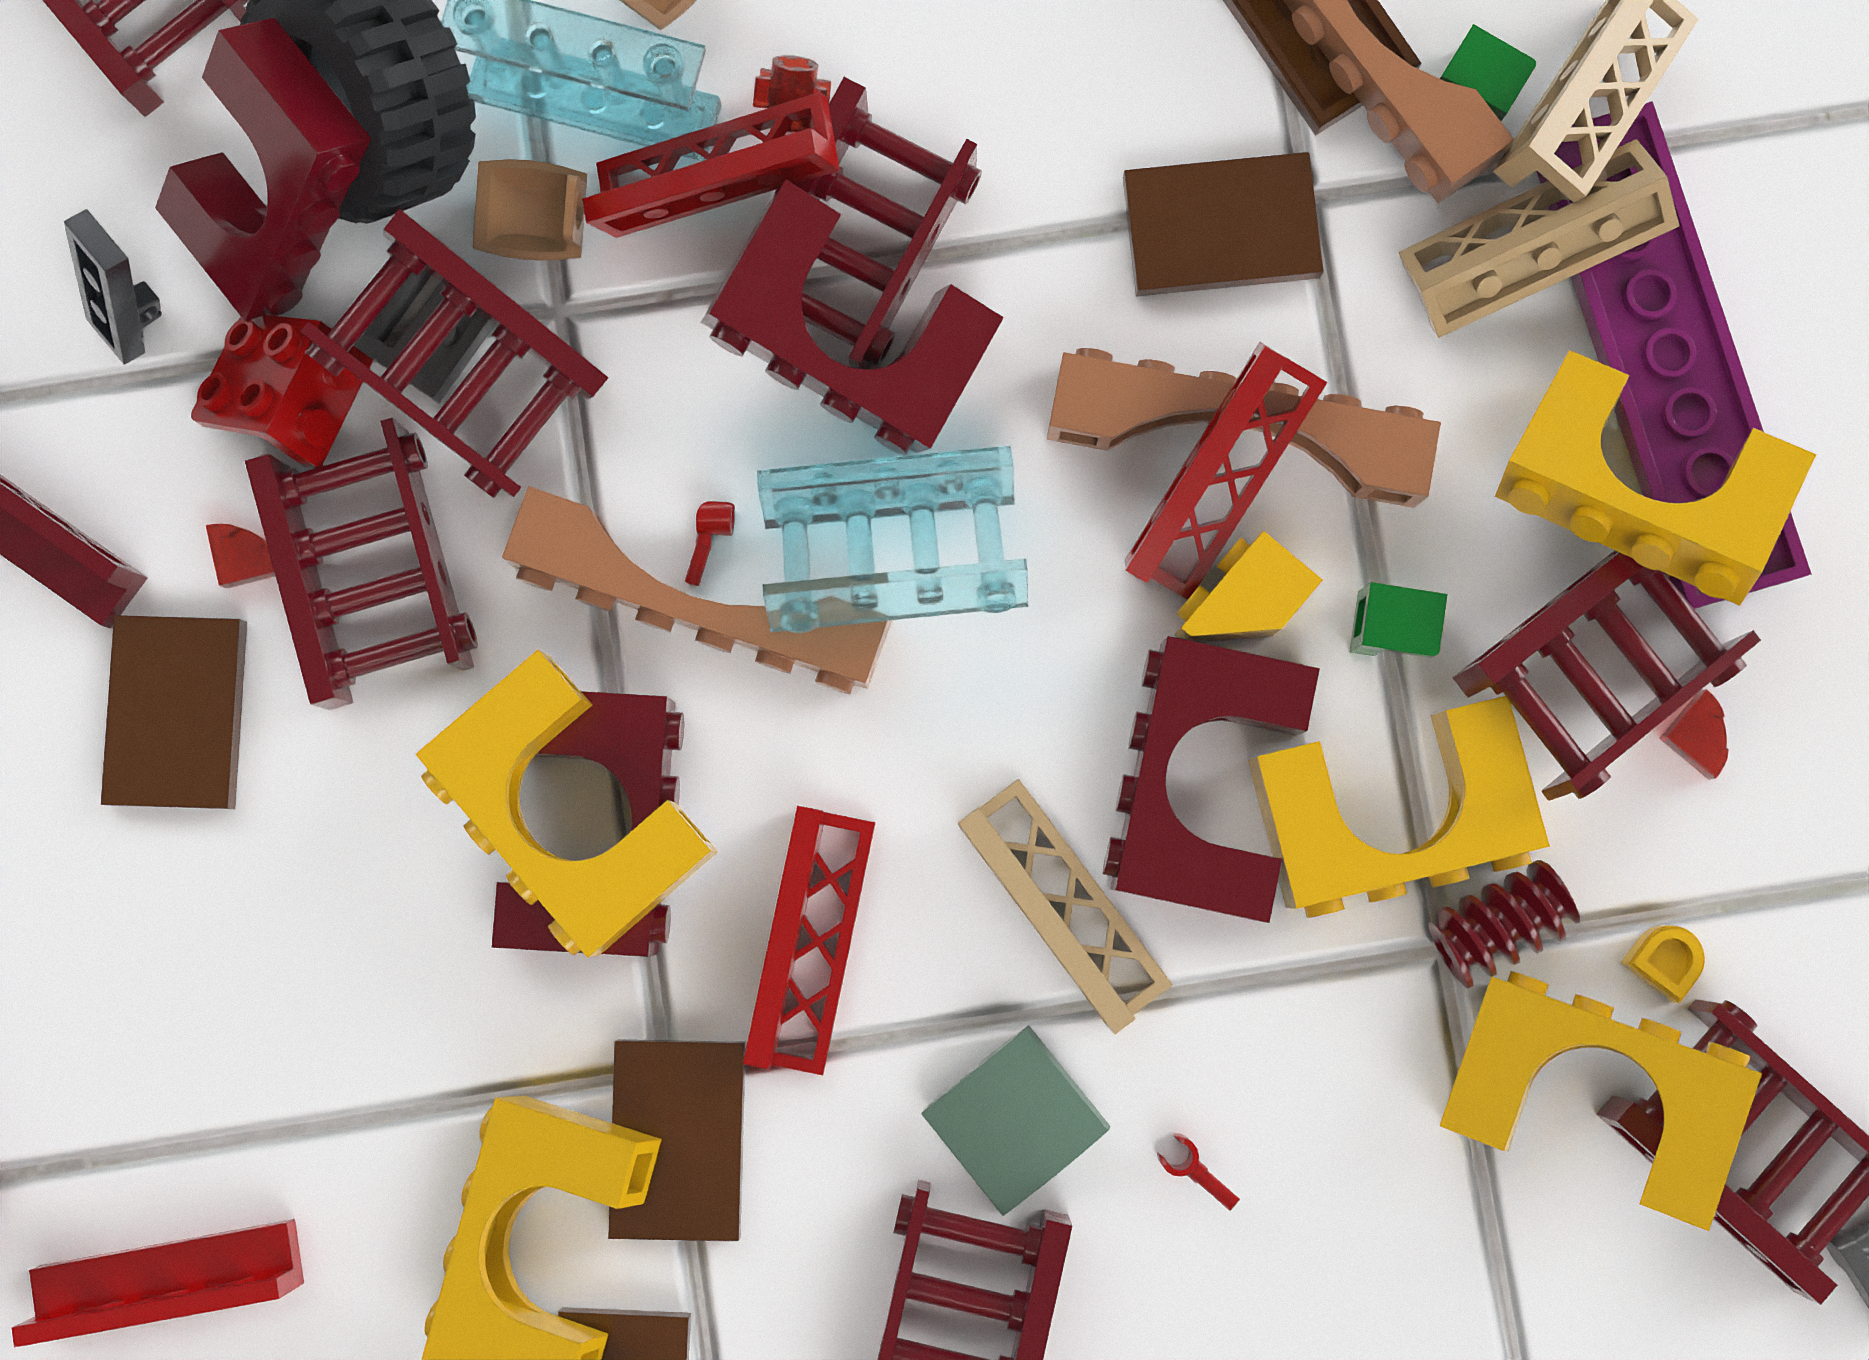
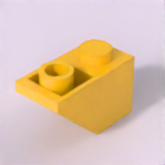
(1255, 596)

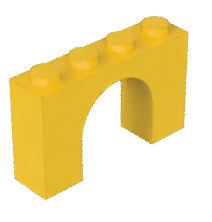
(1707, 542)
(482, 768)
(1487, 816)
(1700, 1092)
(521, 1152)

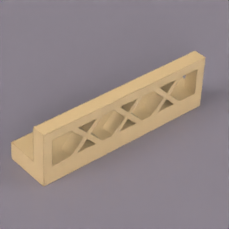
(1580, 78)
(1542, 244)
(1046, 920)

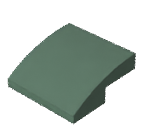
(1016, 1120)

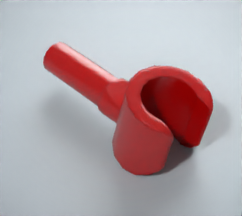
(711, 520)
(1199, 1174)

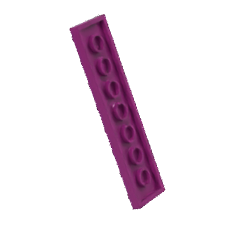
(1686, 390)

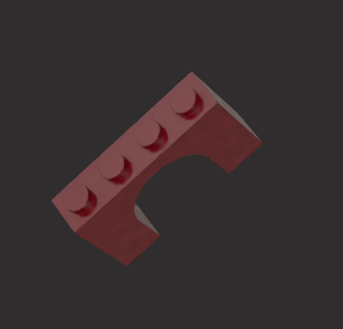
(308, 159)
(763, 313)
(1189, 688)
(635, 743)

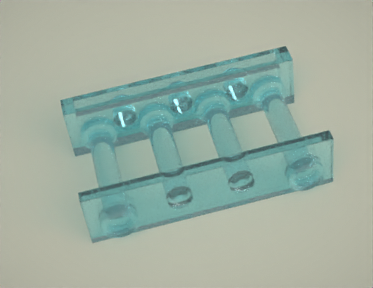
(582, 70)
(891, 488)

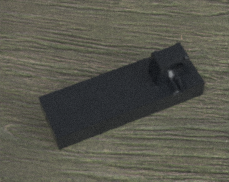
(107, 290)

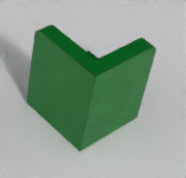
(1490, 68)
(1398, 621)

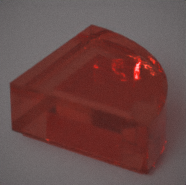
(238, 555)
(1700, 735)

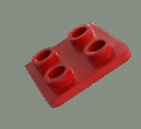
(276, 390)

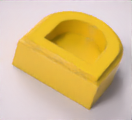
(1667, 960)

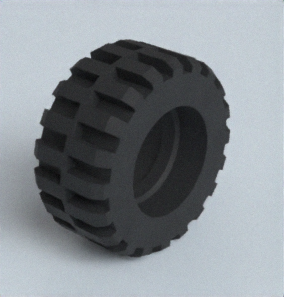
(401, 84)

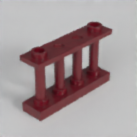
(131, 67)
(958, 182)
(462, 295)
(299, 550)
(1551, 636)
(1746, 1212)
(1025, 1312)

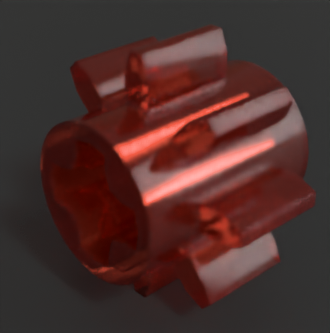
(788, 80)

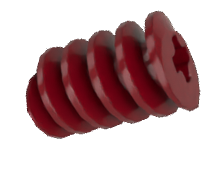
(1502, 920)

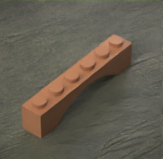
(1435, 125)
(1368, 450)
(571, 546)

